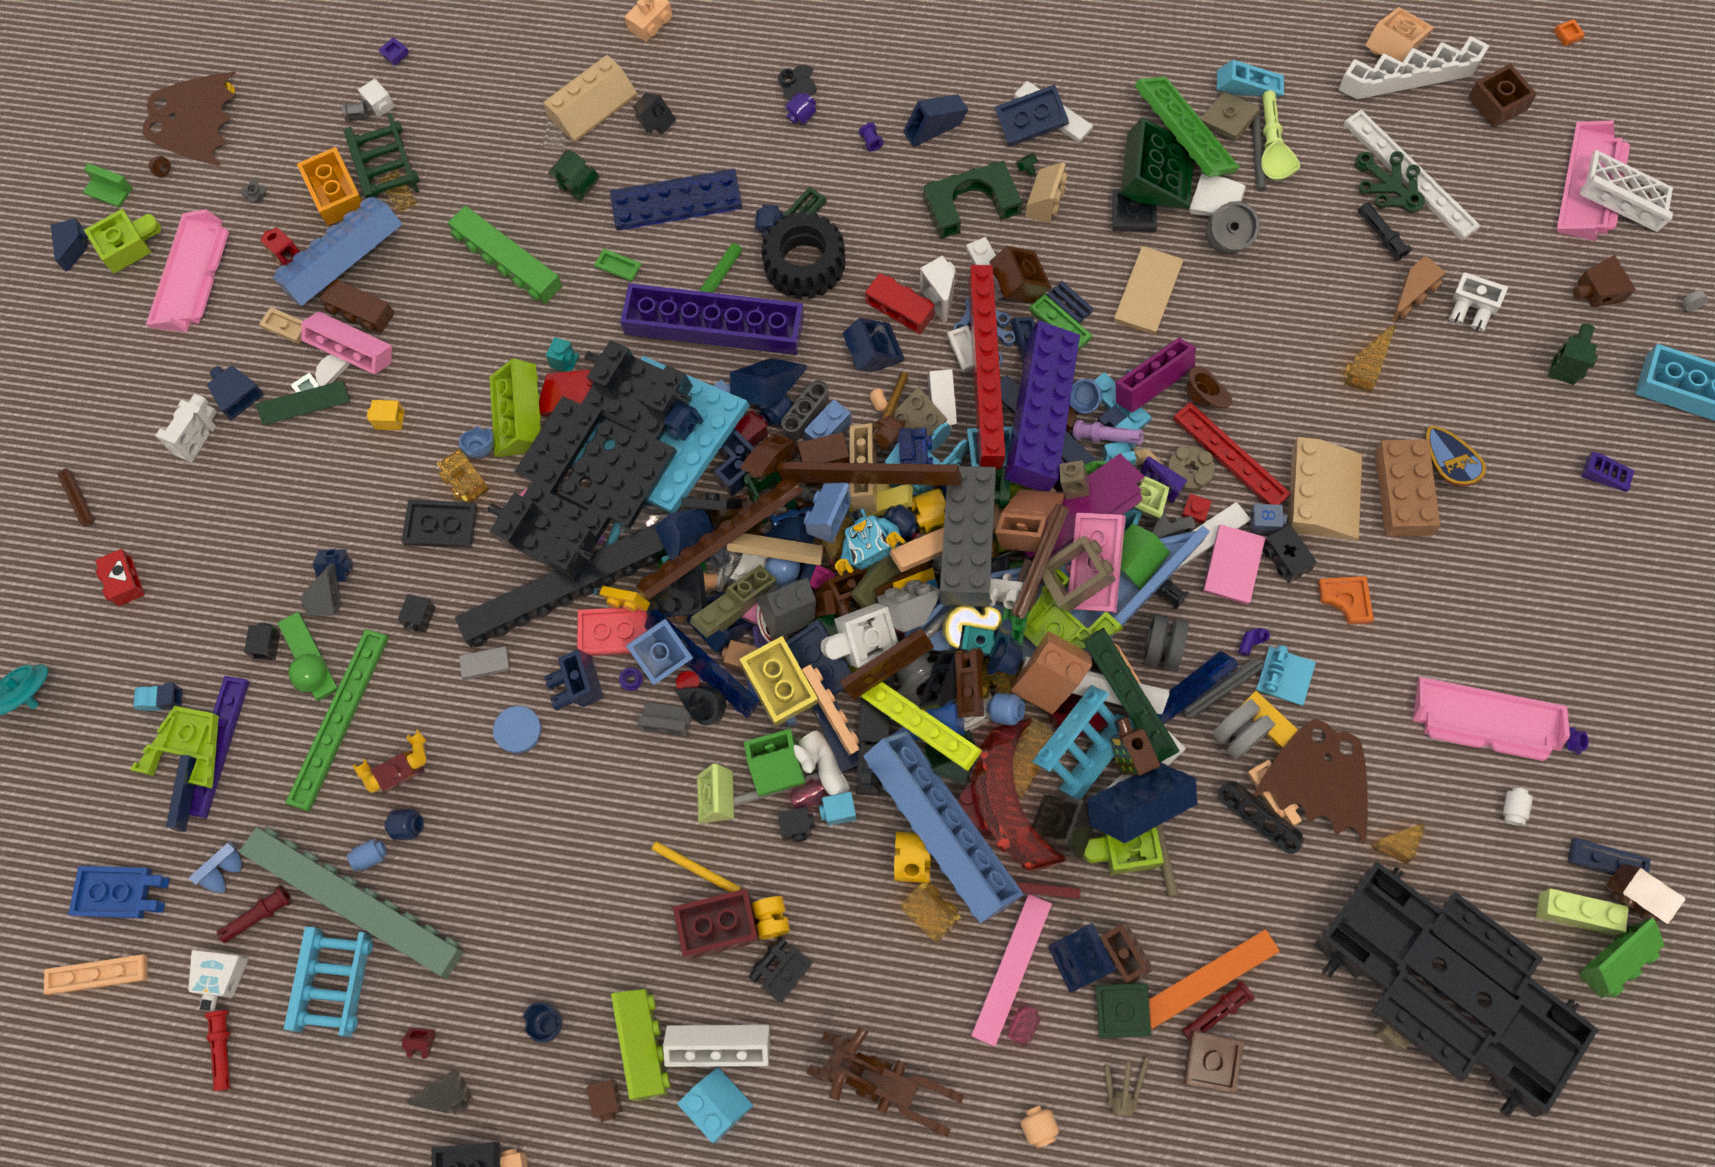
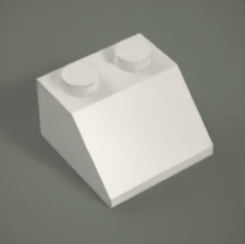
(938, 285)

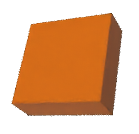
(1569, 32)

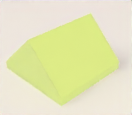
(1153, 498)
(715, 794)

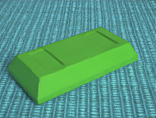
(617, 265)

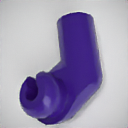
(1252, 638)

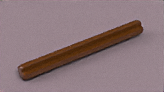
(1040, 561)

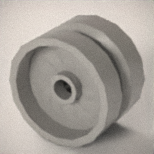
(1240, 725)

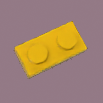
(627, 599)

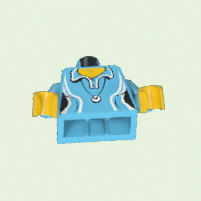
(867, 542)

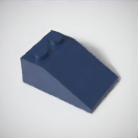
(765, 381)

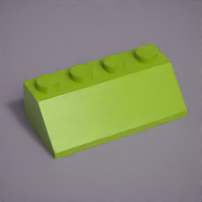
(514, 407)
(640, 1044)

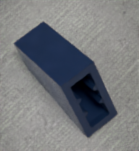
(934, 118)

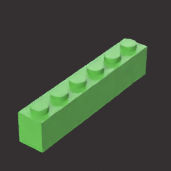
(504, 255)

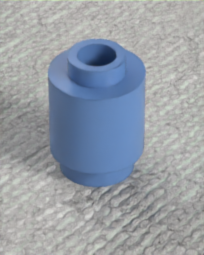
(367, 855)

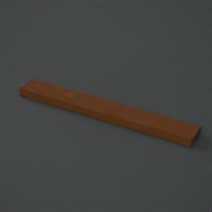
(871, 473)

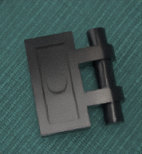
(787, 973)

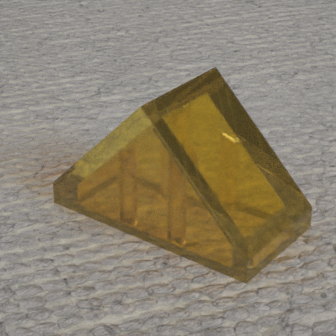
(1402, 844)

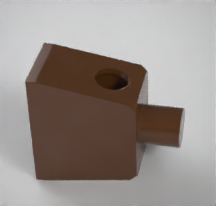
(1604, 284)

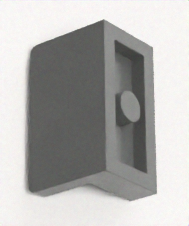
(665, 719)

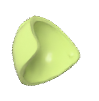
(1279, 161)

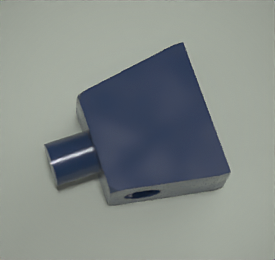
(233, 391)

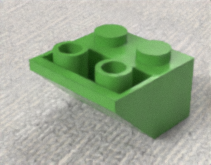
(774, 762)

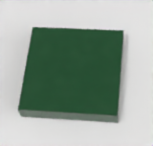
(1123, 1010)

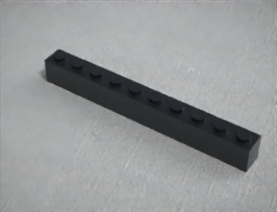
(558, 589)

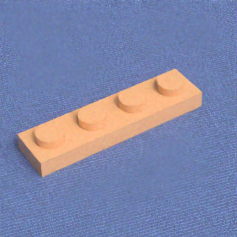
(836, 718)

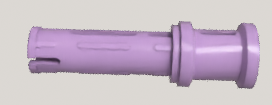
(1099, 432)

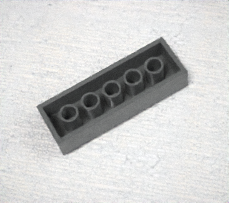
(969, 539)

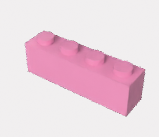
(346, 342)

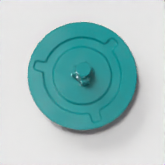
(20, 685)

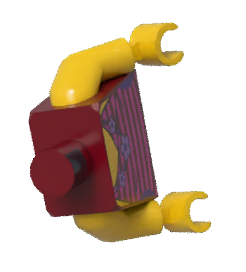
(395, 770)

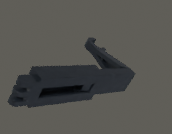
(873, 727)

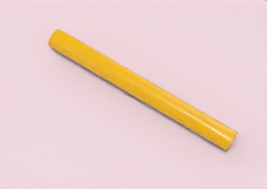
(694, 867)

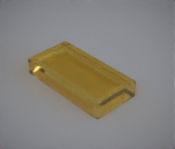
(400, 196)

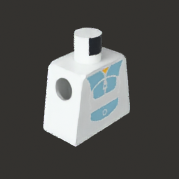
(214, 976)

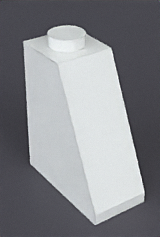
(942, 393)

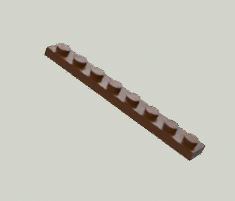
(714, 541)

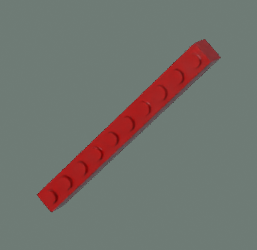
(986, 367)

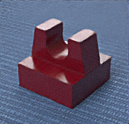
(418, 1039)

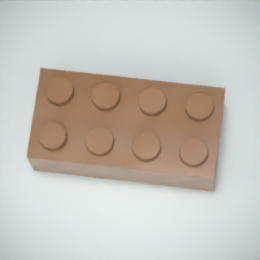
(1407, 488)

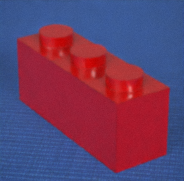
(900, 303)

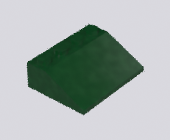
(1156, 167)

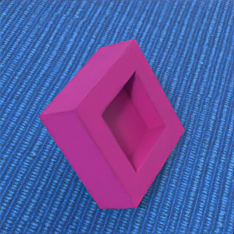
(820, 576)

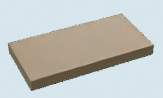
(1148, 290)

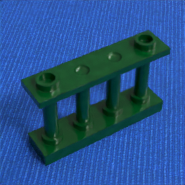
(366, 173)

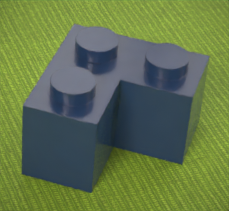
(730, 474)

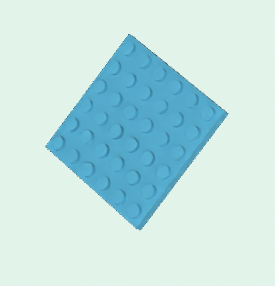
(720, 415)

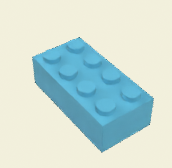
(1679, 381)

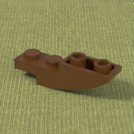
(767, 454)

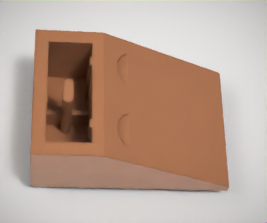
(1026, 519)

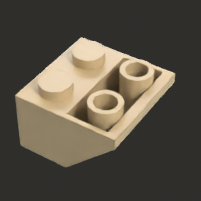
(1047, 193)

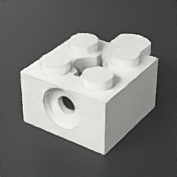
(861, 635)

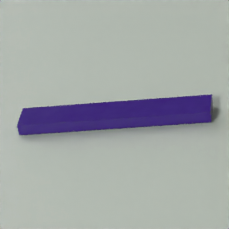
(228, 709)

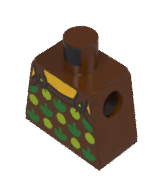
(1132, 749)

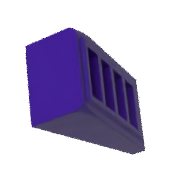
(1589, 471)
(1164, 476)

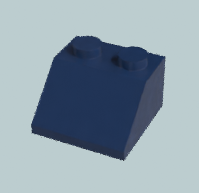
(872, 345)
(683, 530)
(720, 639)

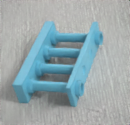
(1095, 759)
(308, 966)

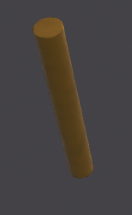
(895, 396)

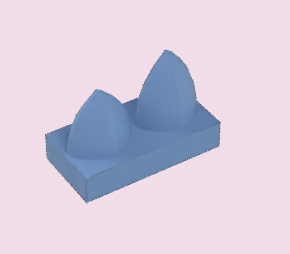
(210, 876)

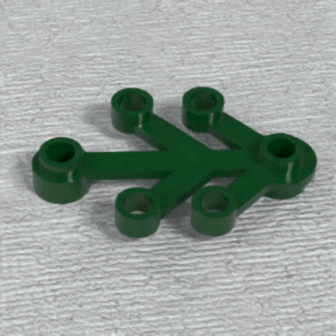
(1391, 184)

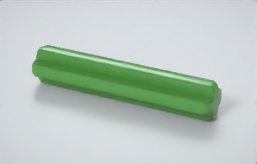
(721, 268)

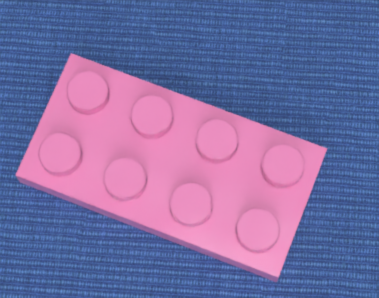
(1109, 533)

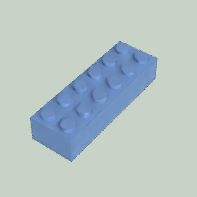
(336, 250)

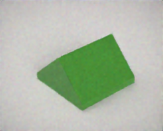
(1141, 555)

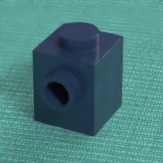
(340, 558)

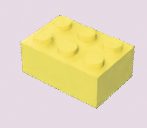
(778, 681)

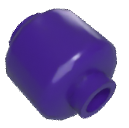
(800, 108)

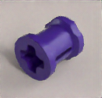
(871, 137)

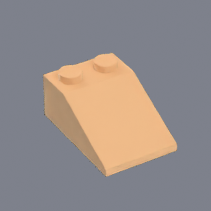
(1398, 34)

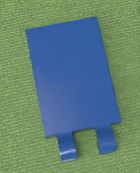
(115, 892)

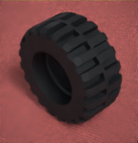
(803, 231)

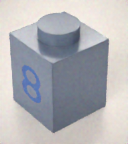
(1267, 519)

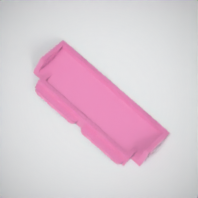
(1579, 214)
(188, 272)
(1490, 719)

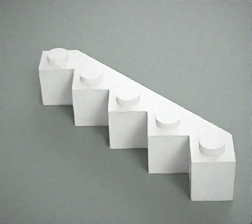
(1415, 71)

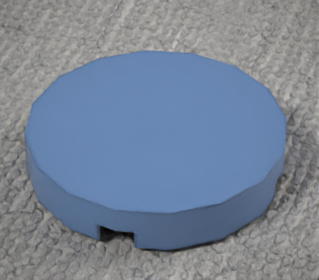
(517, 729)

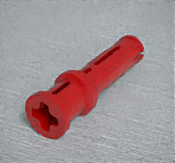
(218, 1038)

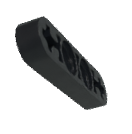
(1258, 820)

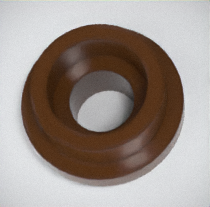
(159, 166)

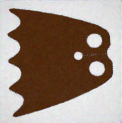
(197, 117)
(1320, 786)

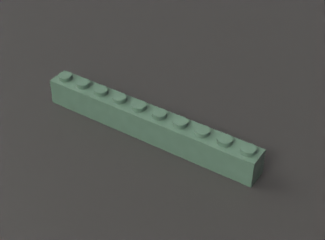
(351, 902)

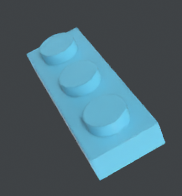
(1107, 386)

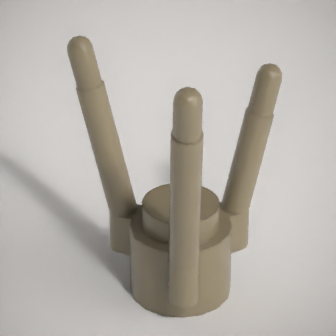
(1123, 1102)

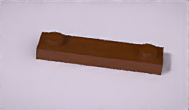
(887, 664)

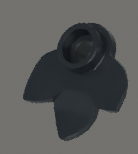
(800, 81)

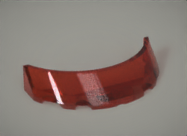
(999, 803)

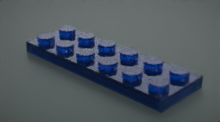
(675, 199)

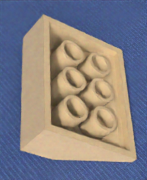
(1325, 489)

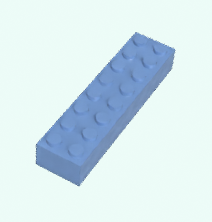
(943, 826)

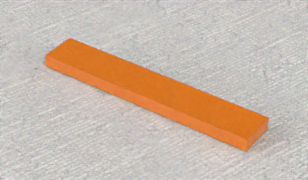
(1211, 977)

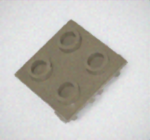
(920, 412)

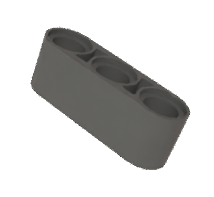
(805, 401)

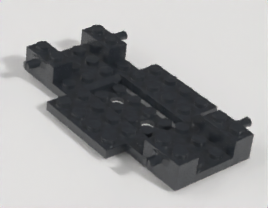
(567, 525)
(1534, 1032)

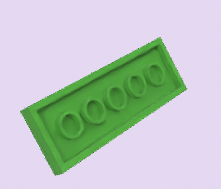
(1186, 126)

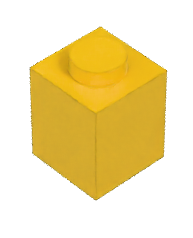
(386, 414)

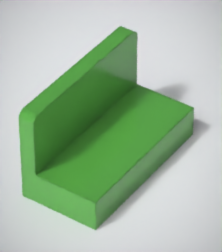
(106, 186)

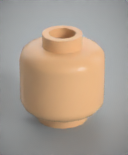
(1039, 1127)

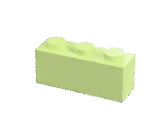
(1582, 912)

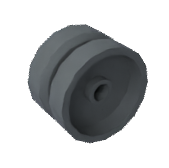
(1243, 219)
(1168, 643)

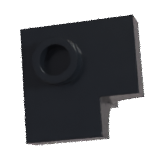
(653, 113)

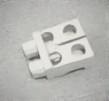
(188, 428)

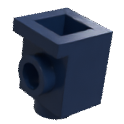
(682, 421)

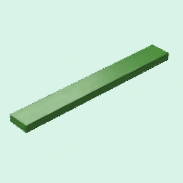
(337, 720)

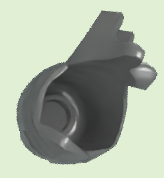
(914, 677)

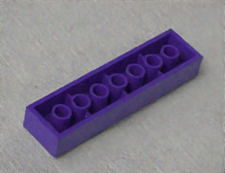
(712, 319)
(1042, 407)

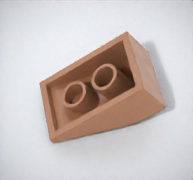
(1052, 673)

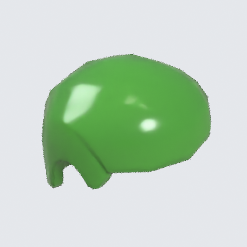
(307, 672)

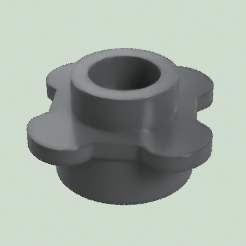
(254, 191)

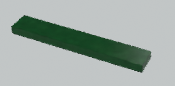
(1130, 693)

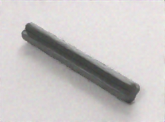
(1223, 688)

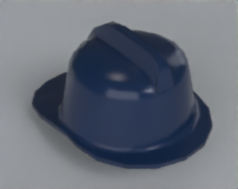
(1006, 651)

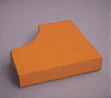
(1349, 596)

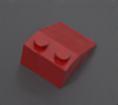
(569, 384)

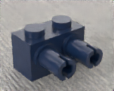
(580, 680)

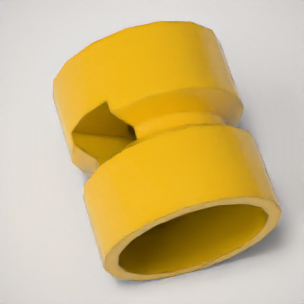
(770, 916)

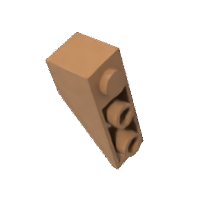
(1420, 280)

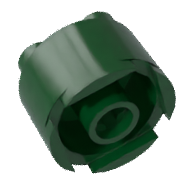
(573, 175)

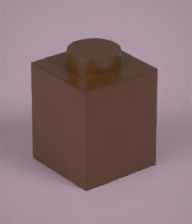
(604, 1100)

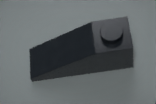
(942, 681)

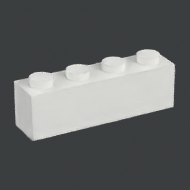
(716, 1045)

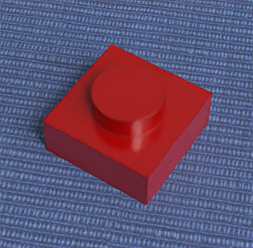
(1197, 508)

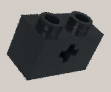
(1288, 542)

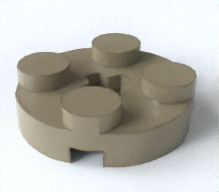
(1200, 460)

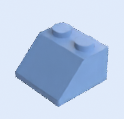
(829, 511)
(659, 651)

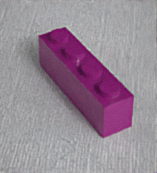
(1155, 374)

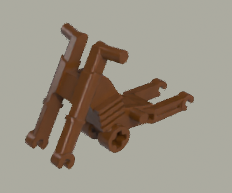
(874, 1079)

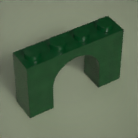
(991, 180)

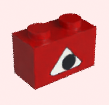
(119, 577)

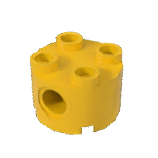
(930, 511)
(911, 859)

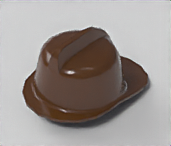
(1206, 390)
(886, 431)

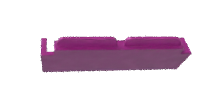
(1111, 492)

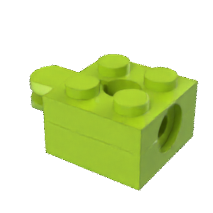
(120, 229)
(1136, 855)

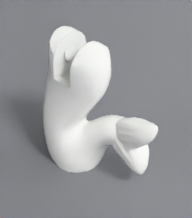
(815, 749)

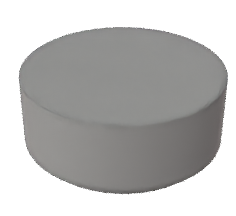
(1694, 301)

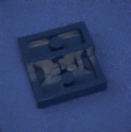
(1081, 958)

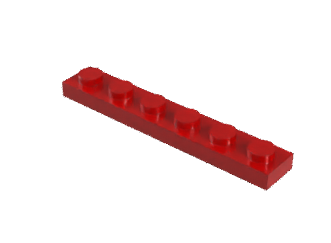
(1231, 455)

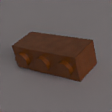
(356, 306)

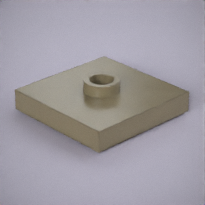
(1230, 115)

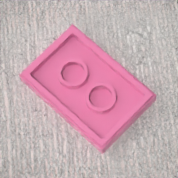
(1234, 564)

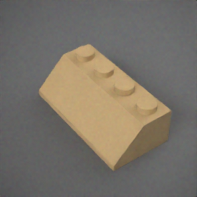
(590, 98)

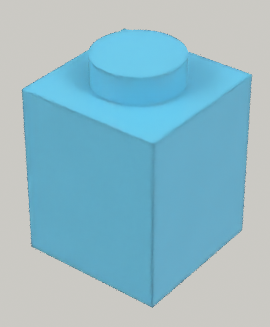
(838, 809)

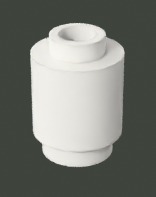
(1517, 807)

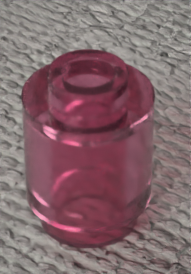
(807, 794)
(1024, 1025)

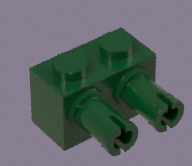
(1574, 357)

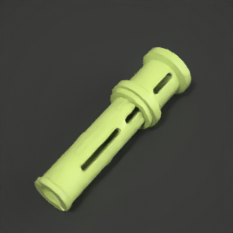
(1272, 129)

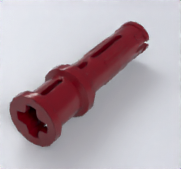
(264, 909)
(1227, 1005)

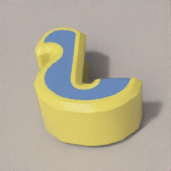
(967, 615)

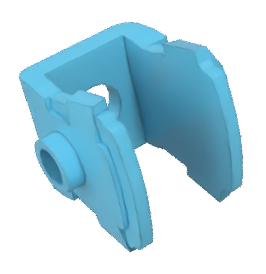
(940, 435)

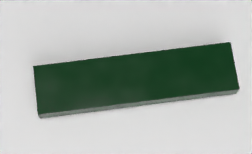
(303, 402)

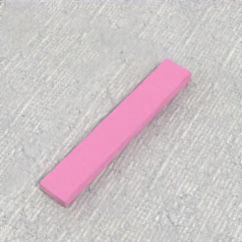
(1011, 970)

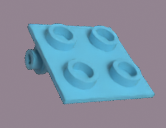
(1286, 675)

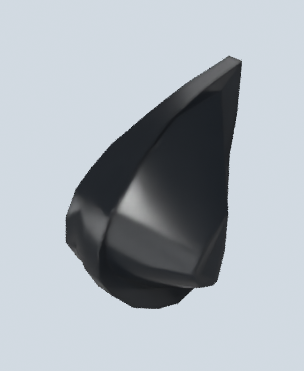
(703, 702)

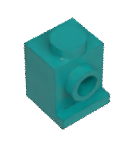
(561, 355)
(970, 636)

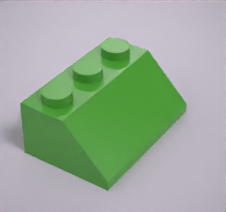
(1623, 958)

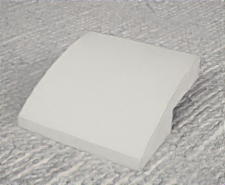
(1213, 193)

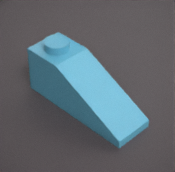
(1248, 80)

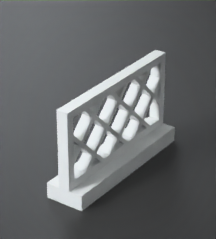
(1621, 198)

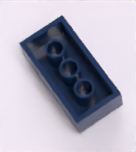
(1142, 802)

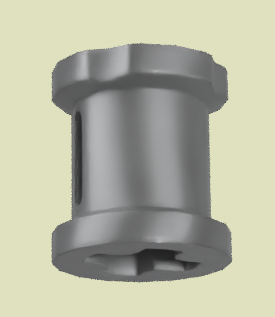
(355, 110)

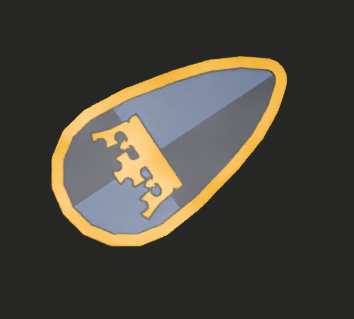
(1454, 458)

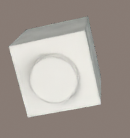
(376, 98)

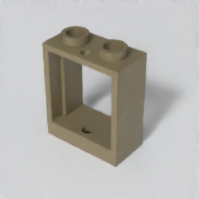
(1088, 589)

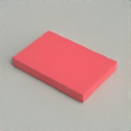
(608, 630)

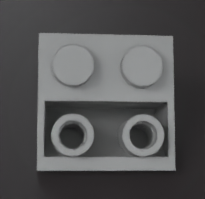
(910, 604)

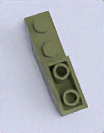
(734, 603)

